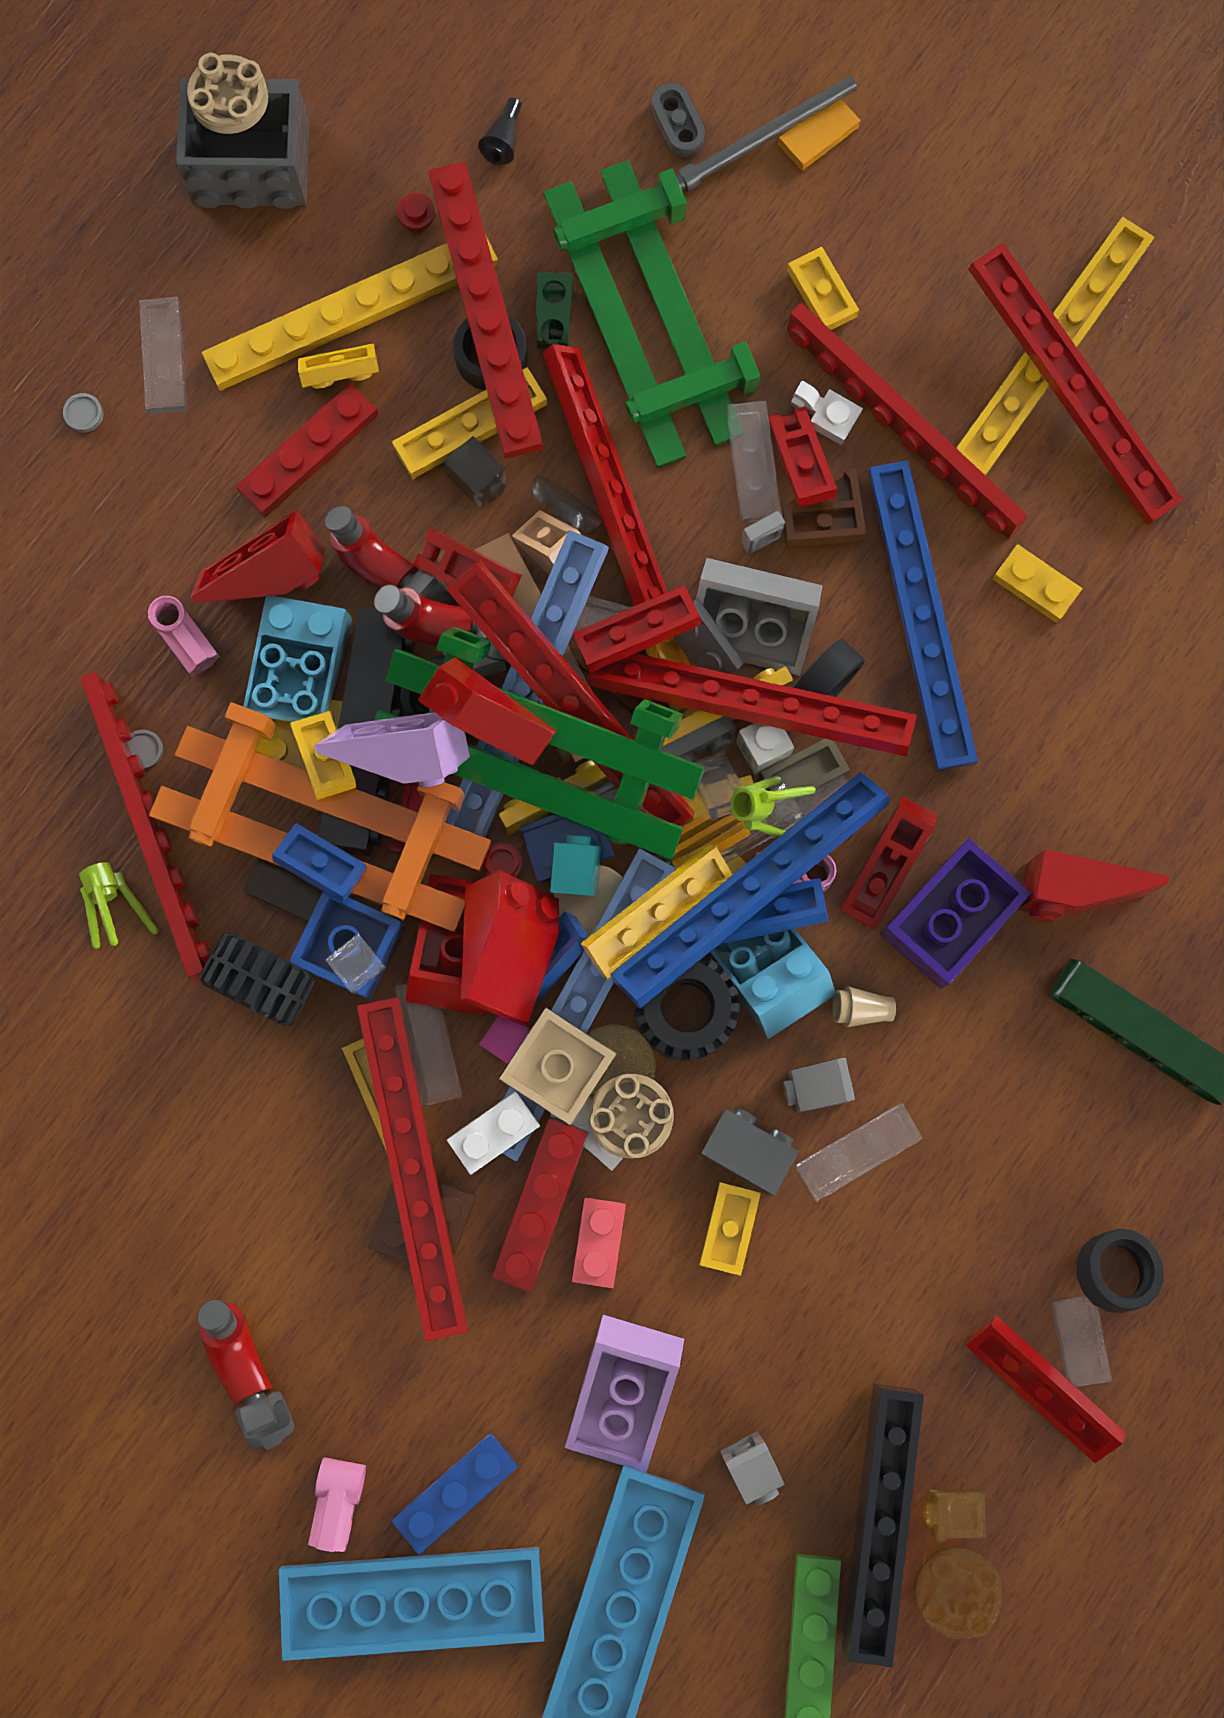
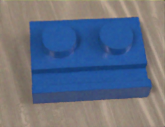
(544, 832)

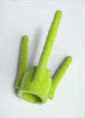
(755, 803)
(101, 887)

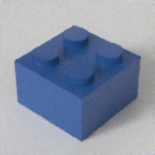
(333, 926)

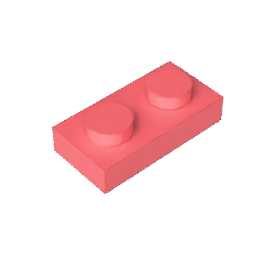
(598, 1242)

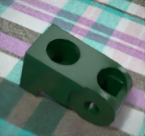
(553, 308)

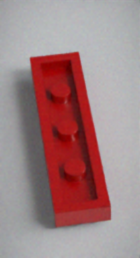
(307, 450)
(540, 1204)
(1046, 1389)

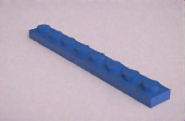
(922, 616)
(750, 889)

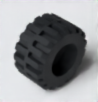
(257, 979)
(705, 1040)

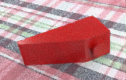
(485, 711)
(889, 862)

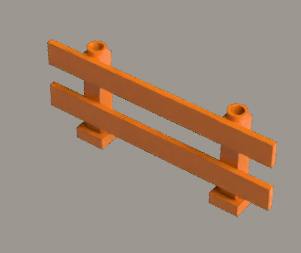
(238, 762)

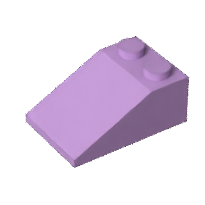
(400, 748)
(625, 1393)

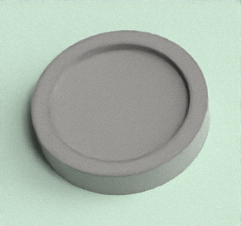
(83, 412)
(147, 746)

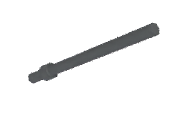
(691, 175)

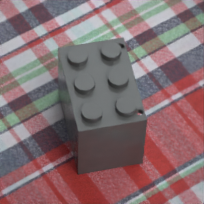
(252, 166)

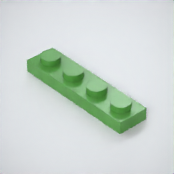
(812, 1636)

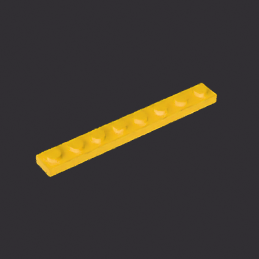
(1076, 315)
(332, 317)
(590, 776)

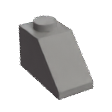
(819, 1086)
(753, 1469)

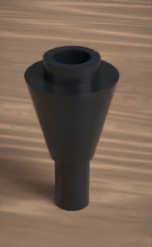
(499, 141)

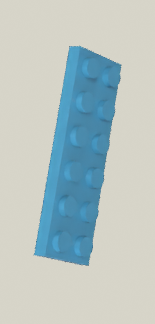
(625, 1598)
(411, 1603)

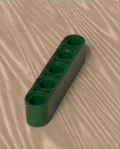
(1141, 1029)

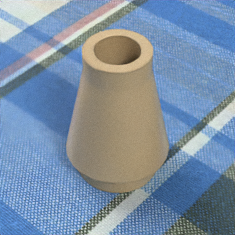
(861, 1007)

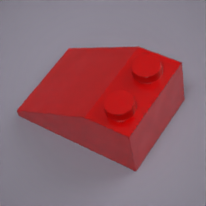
(266, 565)
(1075, 884)
(507, 944)
(437, 958)

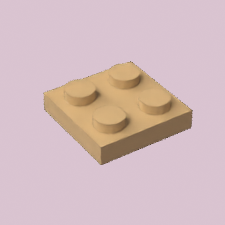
(557, 1066)

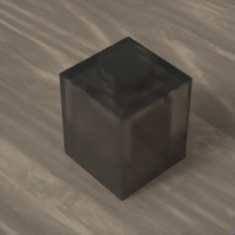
(476, 472)

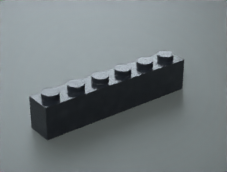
(363, 696)
(882, 1525)

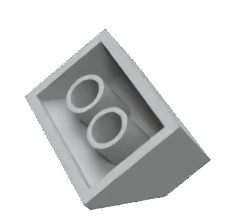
(761, 613)

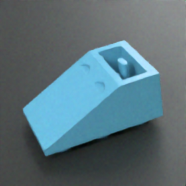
(296, 658)
(775, 978)

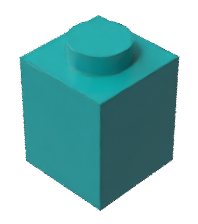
(576, 866)

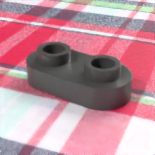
(680, 123)

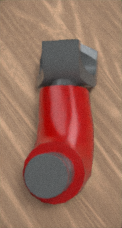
(376, 561)
(424, 619)
(239, 1369)

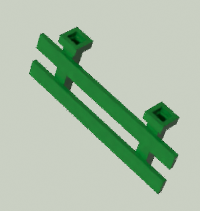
(703, 381)
(637, 759)

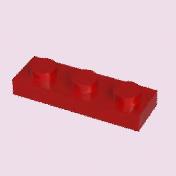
(637, 628)

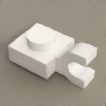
(831, 415)

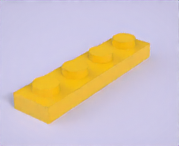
(440, 437)
(656, 910)

